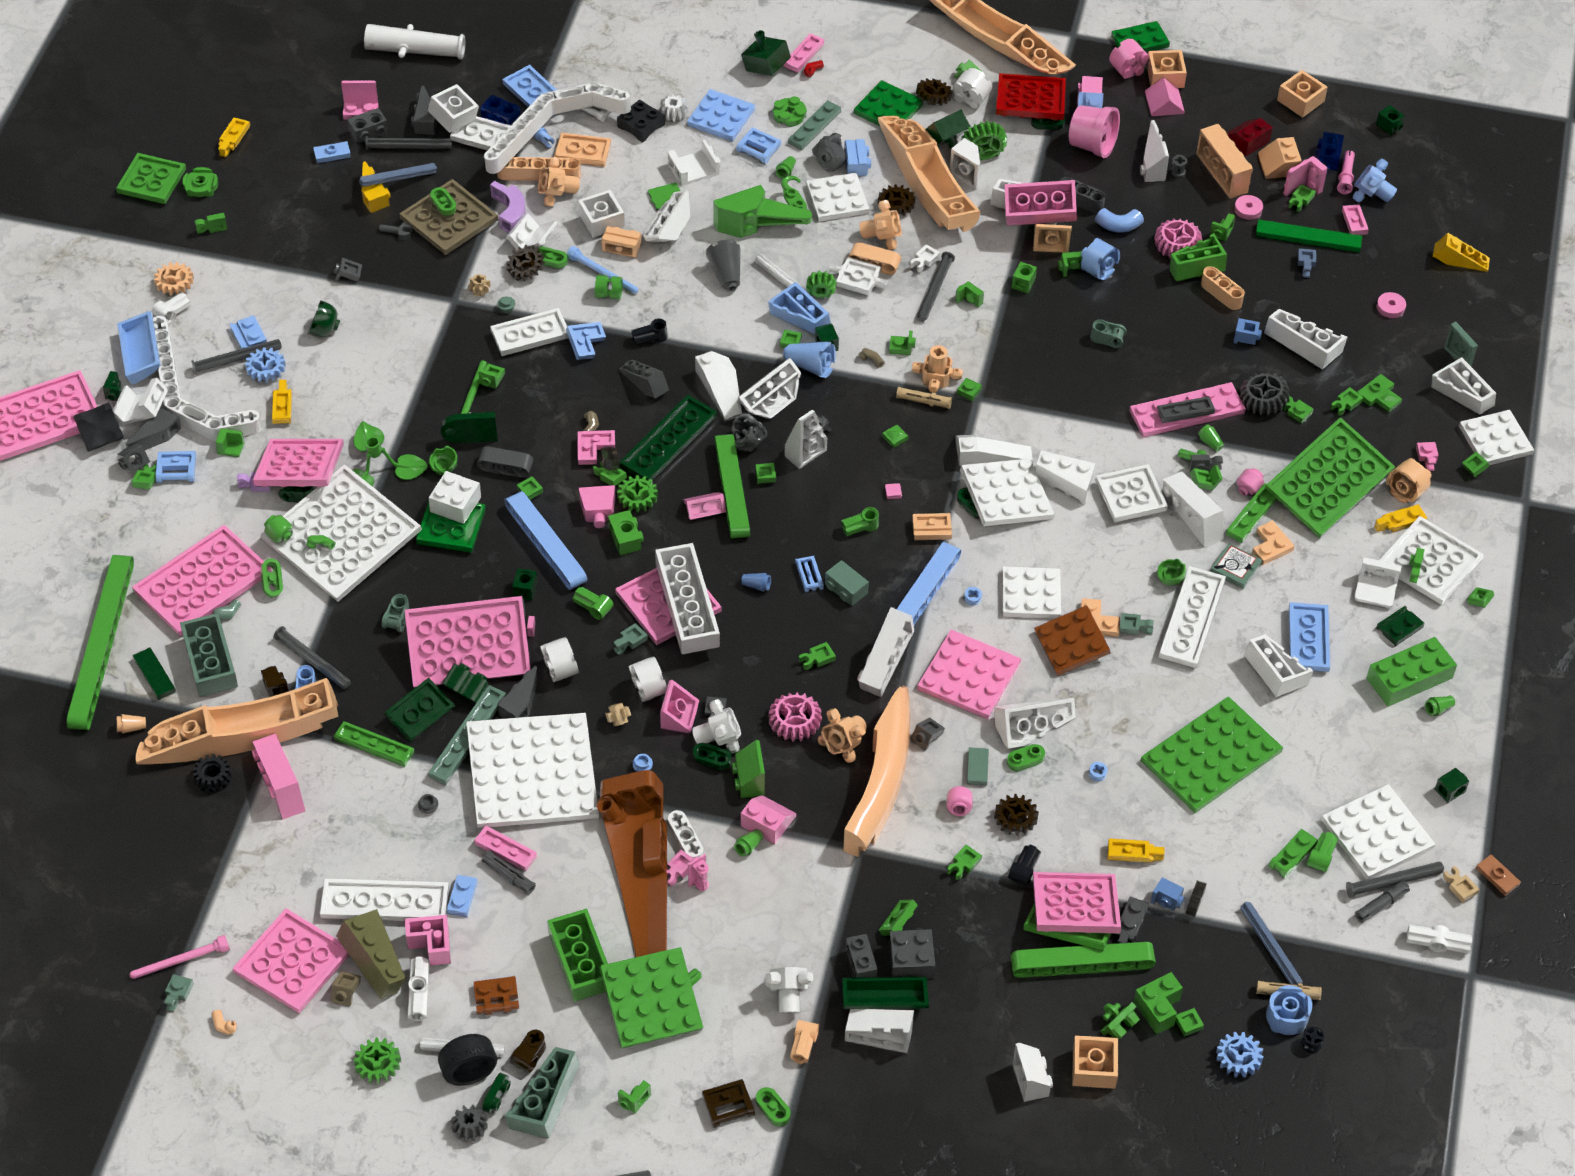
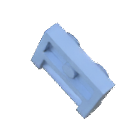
(760, 141)
(176, 461)

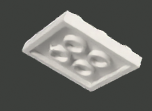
(837, 197)
(1496, 437)
(1131, 493)
(1031, 592)

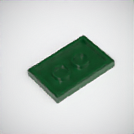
(419, 710)

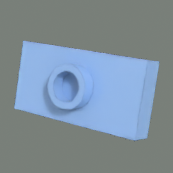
(332, 152)

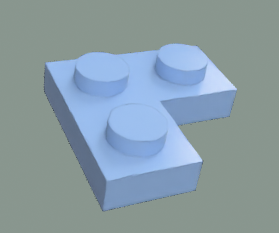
(582, 336)

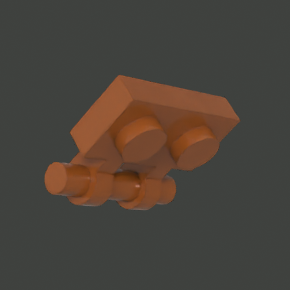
(496, 990)

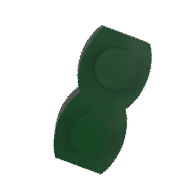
(466, 683)

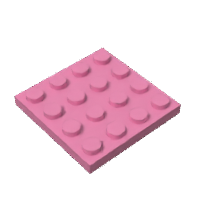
(298, 462)
(648, 605)
(969, 674)
(1076, 902)
(291, 960)

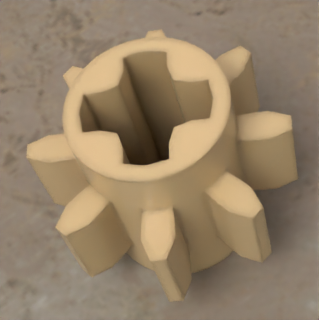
(479, 285)
(618, 714)

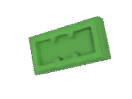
(1375, 389)

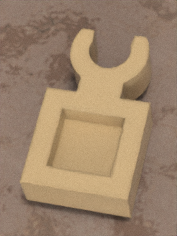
(1460, 886)

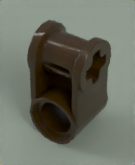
(529, 1051)

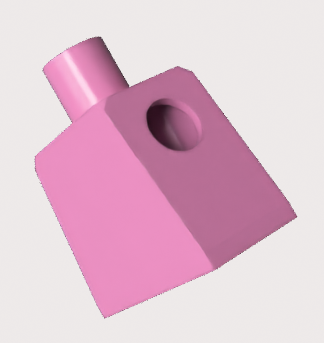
(597, 503)

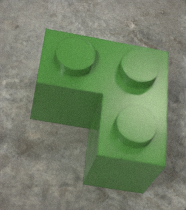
(1156, 1002)

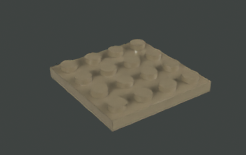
(453, 230)

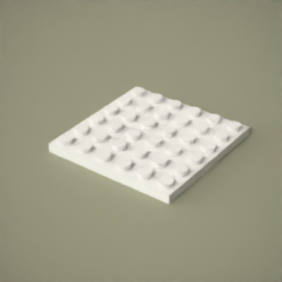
(357, 519)
(532, 770)

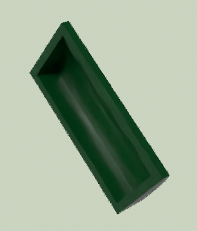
(885, 993)

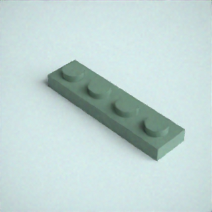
(814, 125)

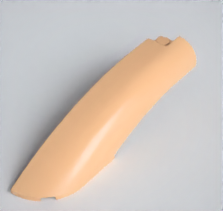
(1006, 35)
(928, 174)
(233, 727)
(891, 750)

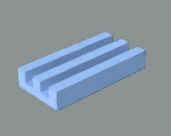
(812, 585)

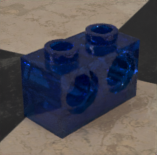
(500, 110)
(1330, 150)

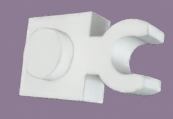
(924, 256)

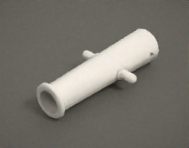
(413, 41)

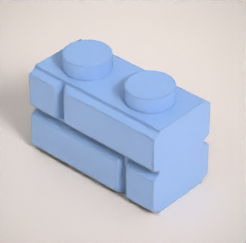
(856, 157)

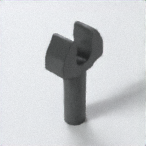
(403, 230)

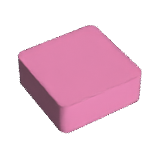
(893, 491)
(531, 626)

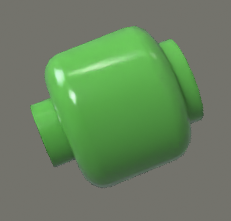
(278, 528)

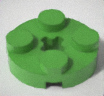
(789, 104)
(194, 188)

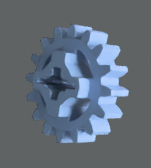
(265, 364)
(1249, 1058)

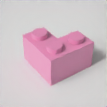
(430, 933)

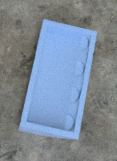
(139, 347)

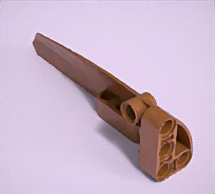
(638, 842)

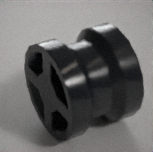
(1317, 1038)

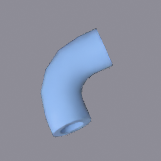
(1119, 223)

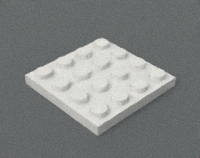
(1006, 492)
(1444, 561)
(1378, 832)

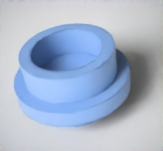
(642, 762)

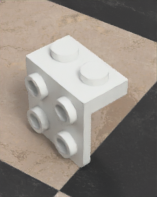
(1377, 582)

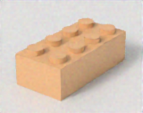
(1224, 161)

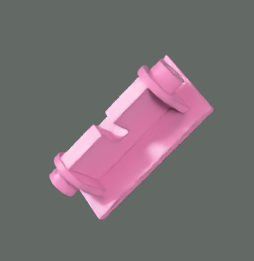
(698, 873)

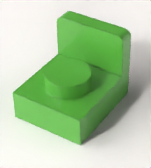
(1223, 229)
(1069, 260)
(971, 293)
(902, 345)
(637, 1097)

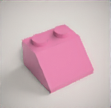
(767, 817)

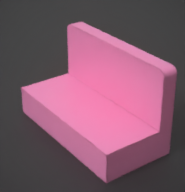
(705, 505)

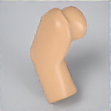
(222, 1026)

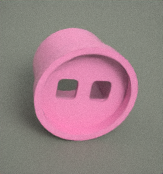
(1095, 129)

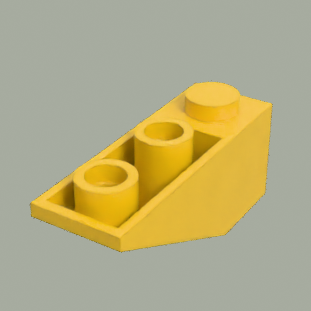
(374, 196)
(1457, 253)

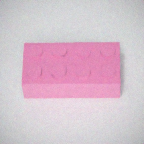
(1040, 202)

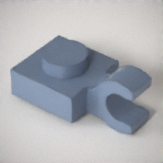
(1307, 259)

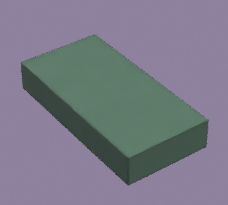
(977, 766)

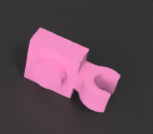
(1427, 452)

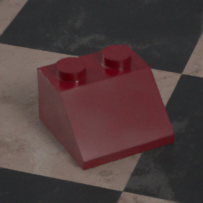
(1251, 135)

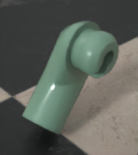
(228, 612)

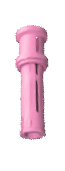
(1346, 176)

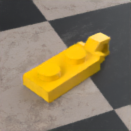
(232, 136)
(282, 404)
(1399, 519)
(1134, 851)

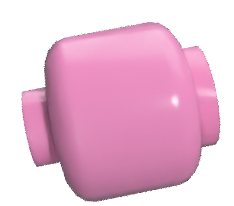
(1250, 482)
(959, 801)

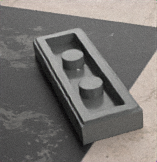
(1185, 409)

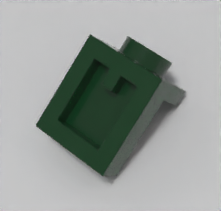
(112, 387)

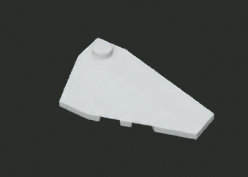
(1155, 156)

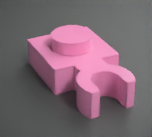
(678, 867)

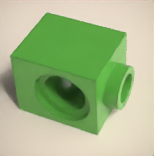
(1024, 277)

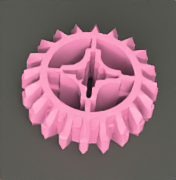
(1176, 235)
(794, 710)

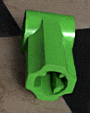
(867, 520)
(597, 605)
(1322, 854)

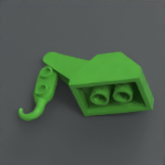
(749, 209)

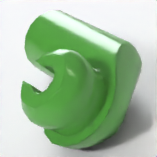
(320, 539)

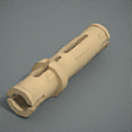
(902, 393)
(1268, 988)

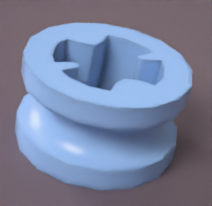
(972, 591)
(1099, 766)

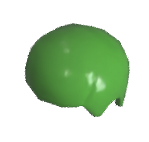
(443, 460)
(1171, 572)

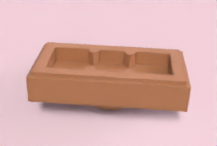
(1498, 875)

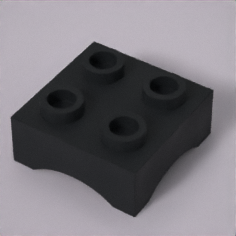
(641, 120)
(98, 427)

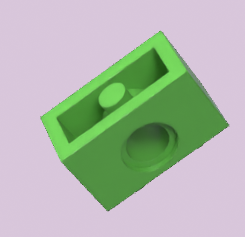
(625, 532)

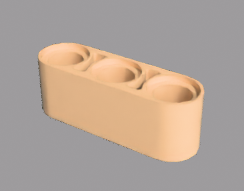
(878, 256)
(1222, 288)

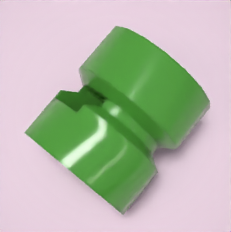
(602, 287)

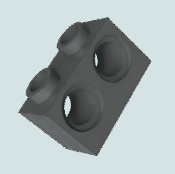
(367, 124)
(861, 957)

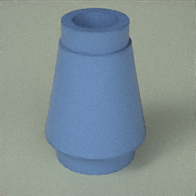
(757, 581)

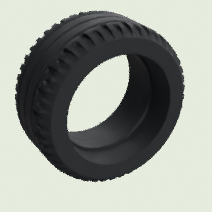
(467, 1059)

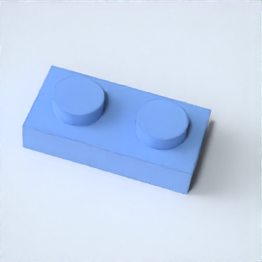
(462, 895)

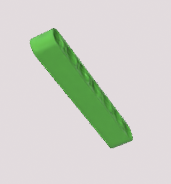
(732, 486)
(1082, 959)

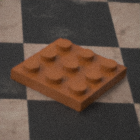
(1072, 640)

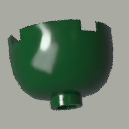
(324, 320)

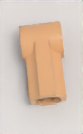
(805, 1036)

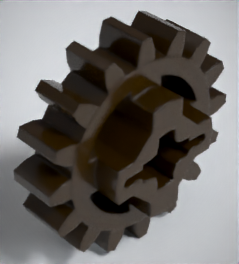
(934, 92)
(897, 198)
(525, 262)
(1016, 814)

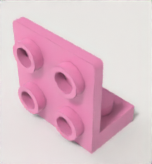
(358, 97)
(1308, 173)

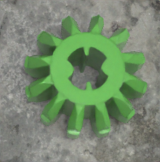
(821, 284)

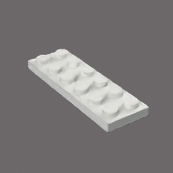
(1192, 617)
(391, 898)

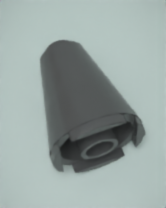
(725, 262)

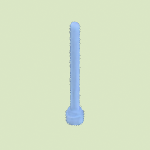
(575, 254)

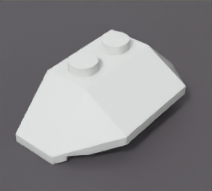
(669, 219)
(772, 391)

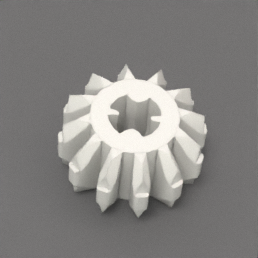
(673, 108)

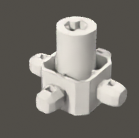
(721, 727)
(788, 983)

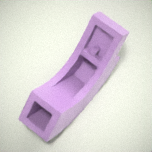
(513, 199)

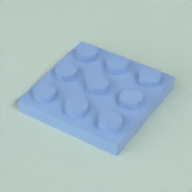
(721, 115)

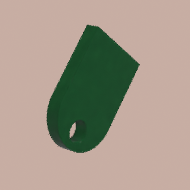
(470, 428)

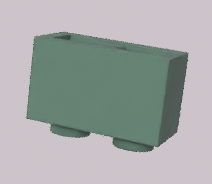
(846, 583)

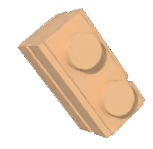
(621, 241)

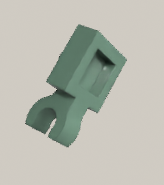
(1132, 624)
(631, 637)
(177, 989)

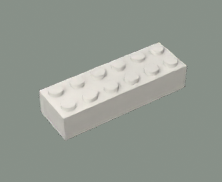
(687, 598)

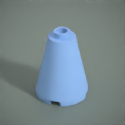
(812, 357)

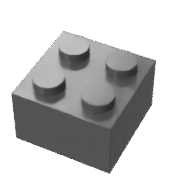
(912, 953)

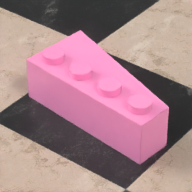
(278, 775)

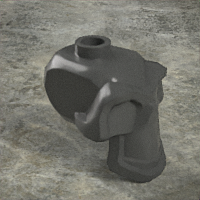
(830, 152)
(747, 432)

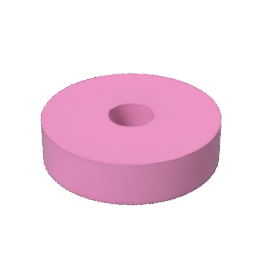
(1248, 207)
(1391, 305)

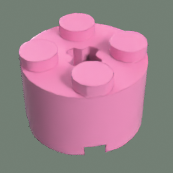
(1129, 59)

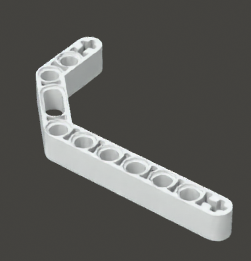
(543, 108)
(246, 421)

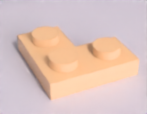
(1275, 543)
(1107, 624)

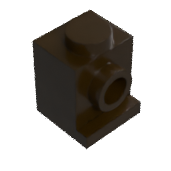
(274, 681)

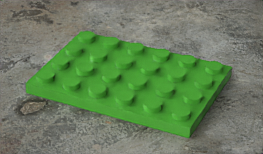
(1329, 477)
(1211, 754)

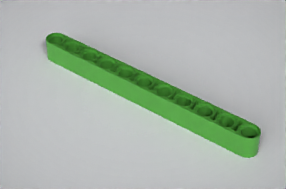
(100, 642)

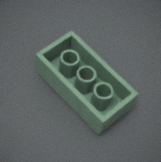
(209, 654)

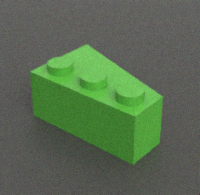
(1191, 261)

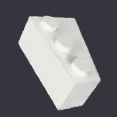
(1465, 386)
(1066, 474)
(1276, 667)
(880, 1028)

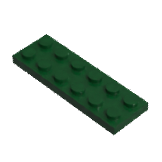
(668, 438)

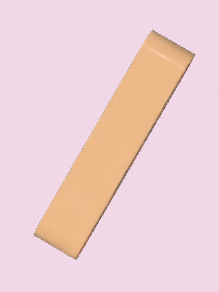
(529, 168)

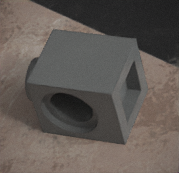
(140, 458)

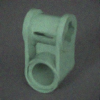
(1106, 333)
(395, 615)

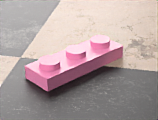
(804, 52)
(505, 848)

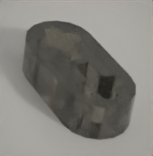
(610, 458)
(1196, 898)

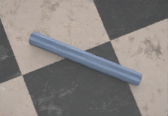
(397, 174)
(1270, 943)

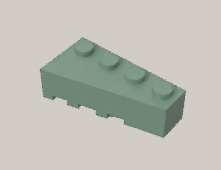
(543, 1099)

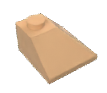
(1052, 238)

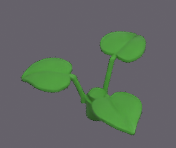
(370, 439)

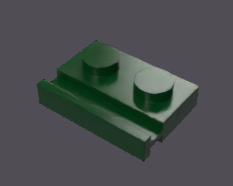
(1400, 625)

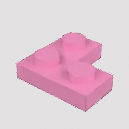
(592, 441)

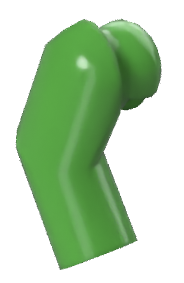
(1185, 454)

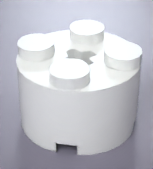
(972, 88)
(559, 659)
(648, 679)

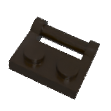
(725, 1097)

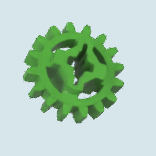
(646, 493)
(382, 1051)

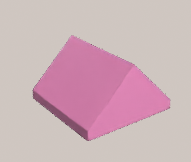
(1164, 99)
(678, 709)

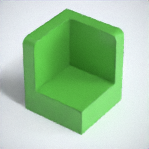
(230, 442)

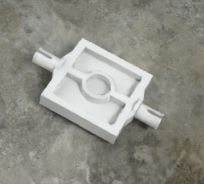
(858, 276)

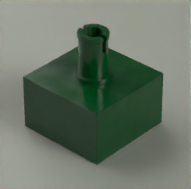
(765, 54)
(949, 128)

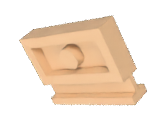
(932, 526)

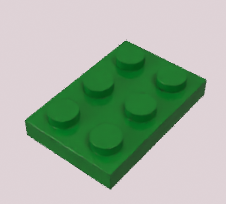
(1148, 36)

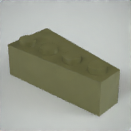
(372, 952)

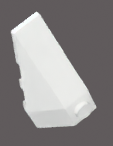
(721, 382)
(805, 440)
(979, 449)
(1026, 721)

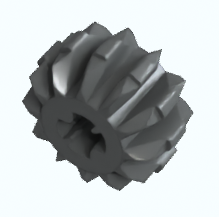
(469, 1130)

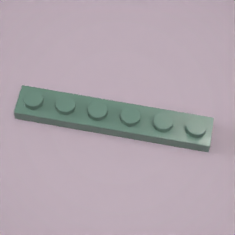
(458, 746)

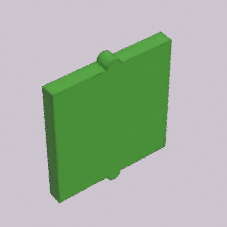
(662, 194)

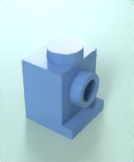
(1247, 331)
(1168, 894)

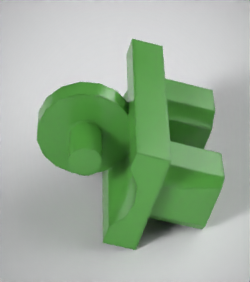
(1126, 1014)

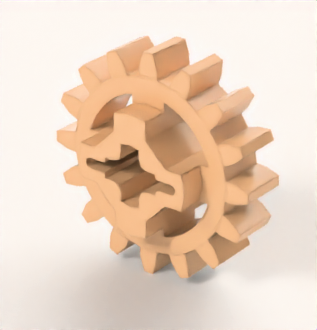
(173, 278)

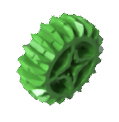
(988, 137)

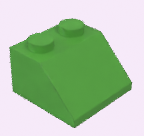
(749, 771)

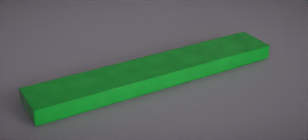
(1309, 235)

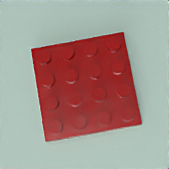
(1031, 96)

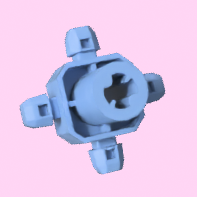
(1373, 182)

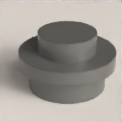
(428, 804)

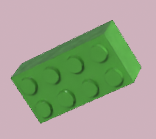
(1411, 671)
(578, 953)

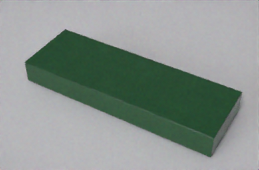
(154, 673)

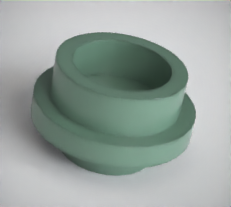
(506, 304)

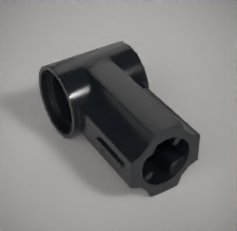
(655, 331)
(1024, 867)

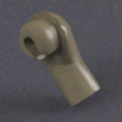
(874, 356)
(592, 420)

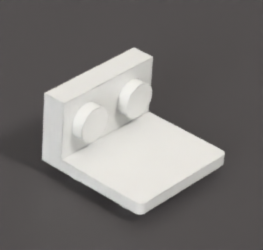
(530, 233)

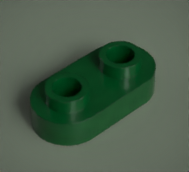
(1047, 124)
(968, 504)
(713, 755)
(493, 1098)

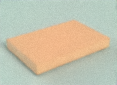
(585, 148)

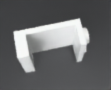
(695, 165)
(139, 407)

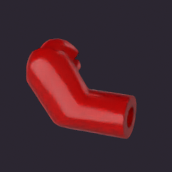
(810, 68)

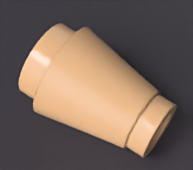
(130, 723)

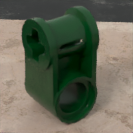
(295, 492)

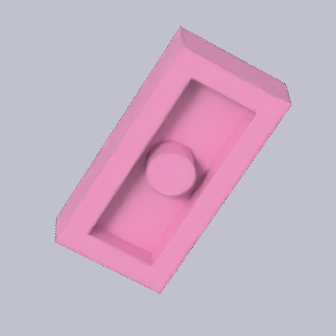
(1355, 219)

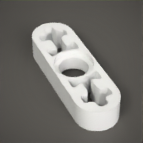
(685, 828)

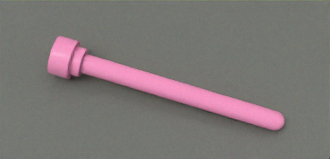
(219, 944)

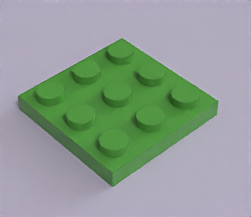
(151, 178)

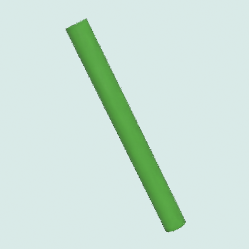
(473, 389)

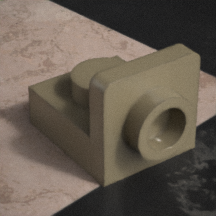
(344, 987)

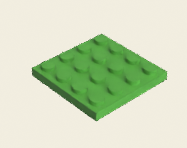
(651, 997)

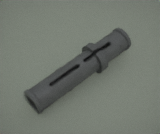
(514, 876)
(1388, 897)

